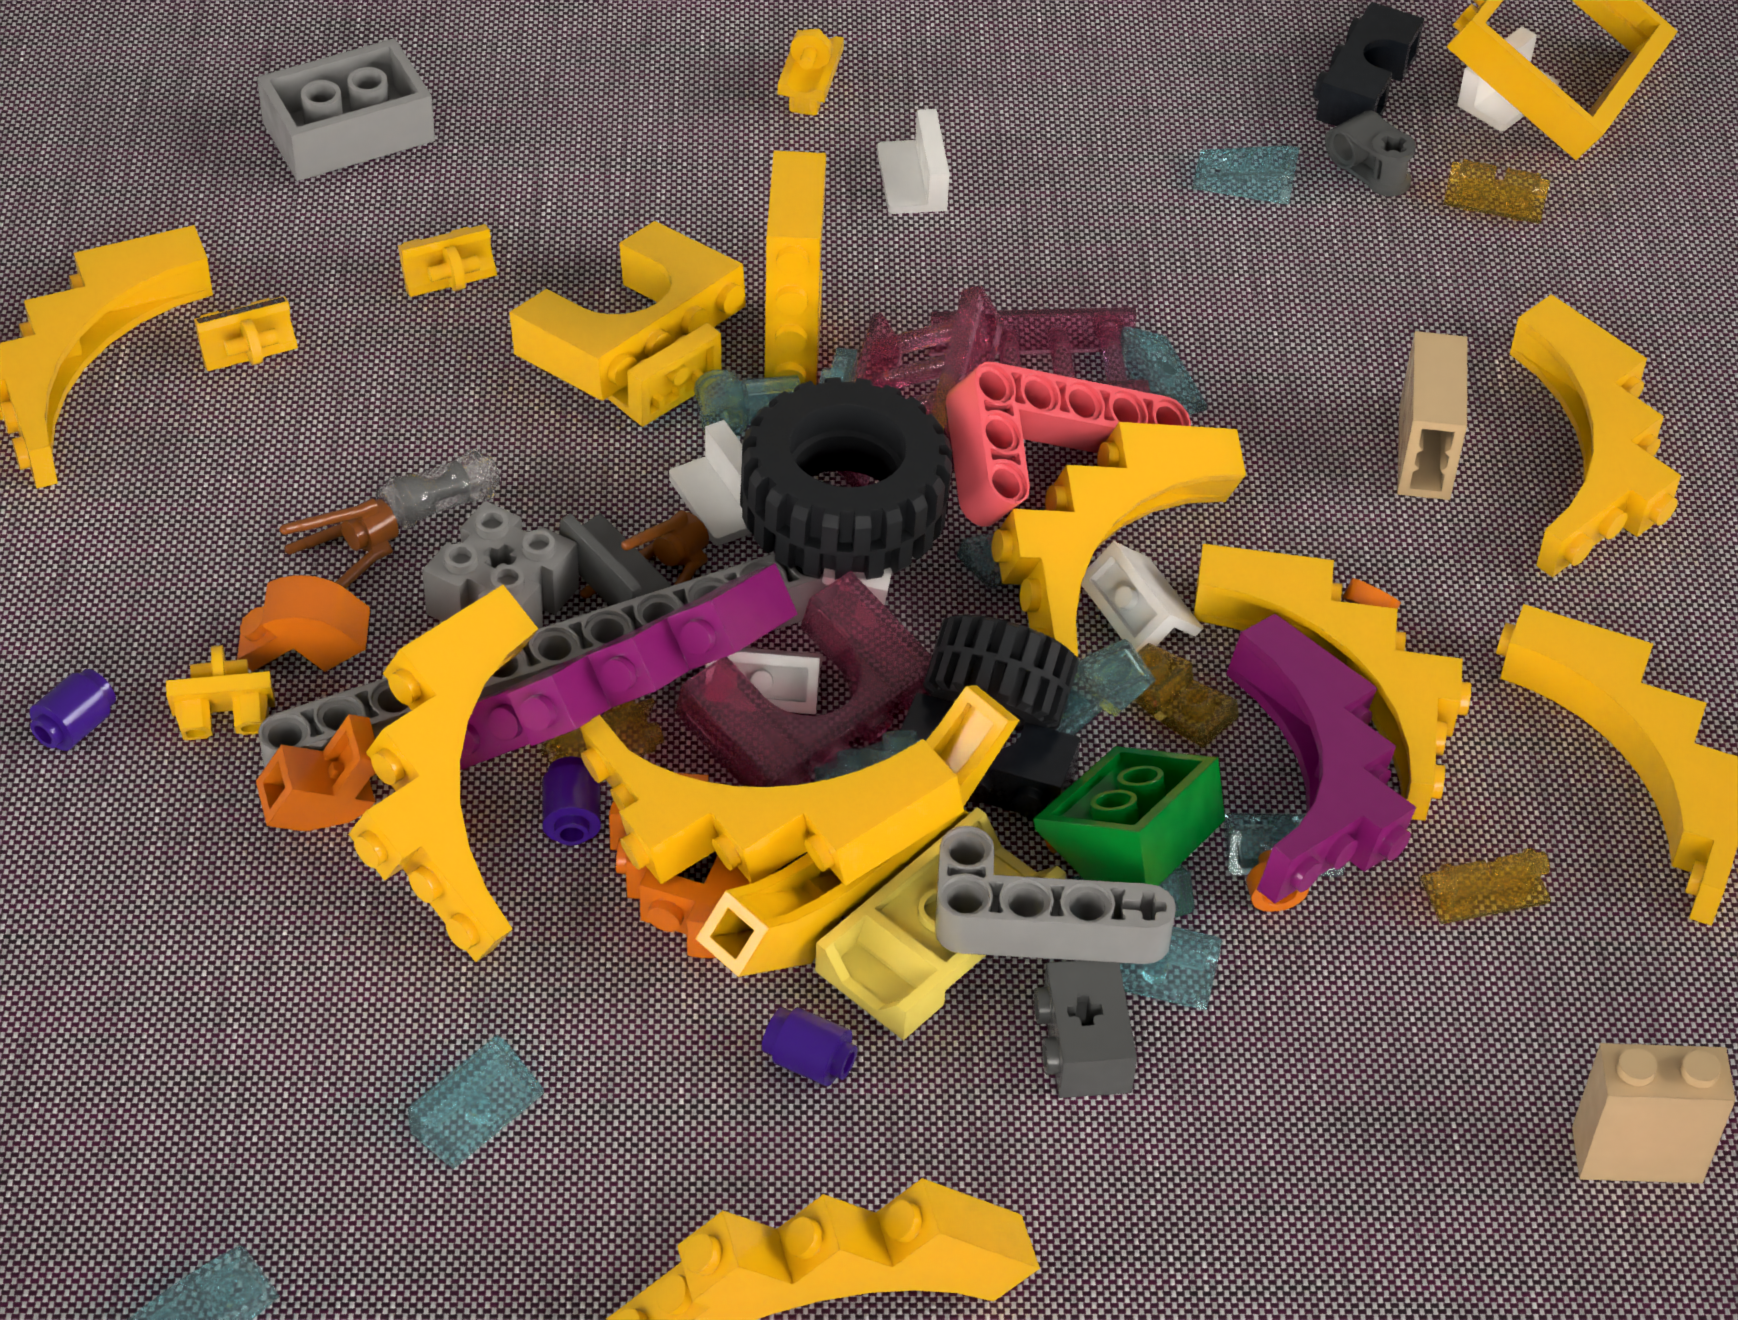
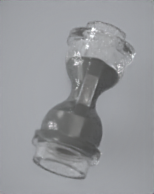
(440, 488)

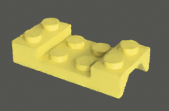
(889, 949)

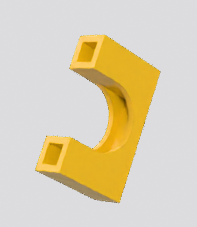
(794, 265)
(596, 348)

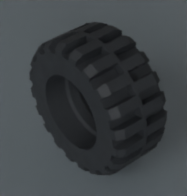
(853, 431)

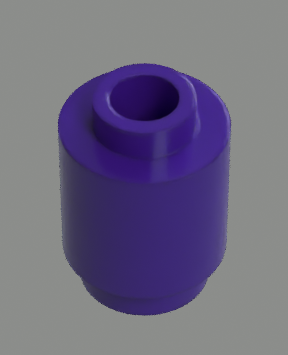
(72, 710)
(570, 802)
(809, 1045)

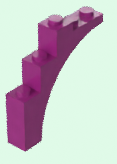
(628, 666)
(1342, 759)

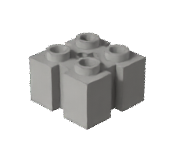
(495, 551)

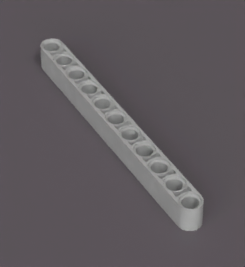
(317, 721)

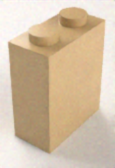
(1432, 415)
(1652, 1113)

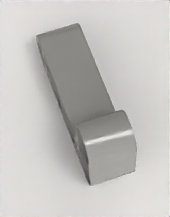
(1044, 915)

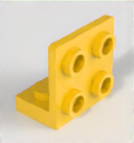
(669, 375)

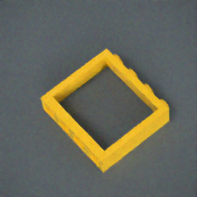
(1539, 98)

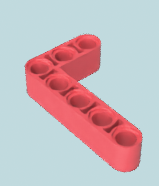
(1009, 403)

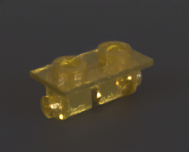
(1517, 197)
(625, 720)
(1489, 887)

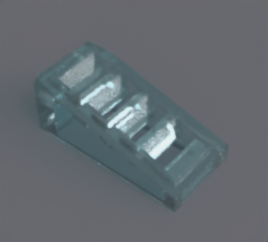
(1255, 174)

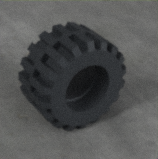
(1008, 662)

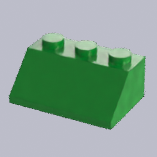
(1135, 814)

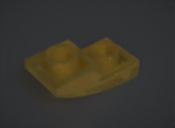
(1182, 702)

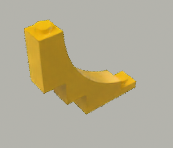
(1655, 730)

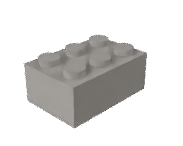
(346, 109)

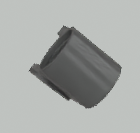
(1373, 152)

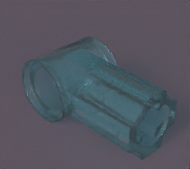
(737, 402)

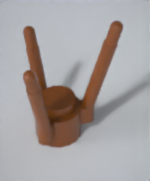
(363, 527)
(675, 543)

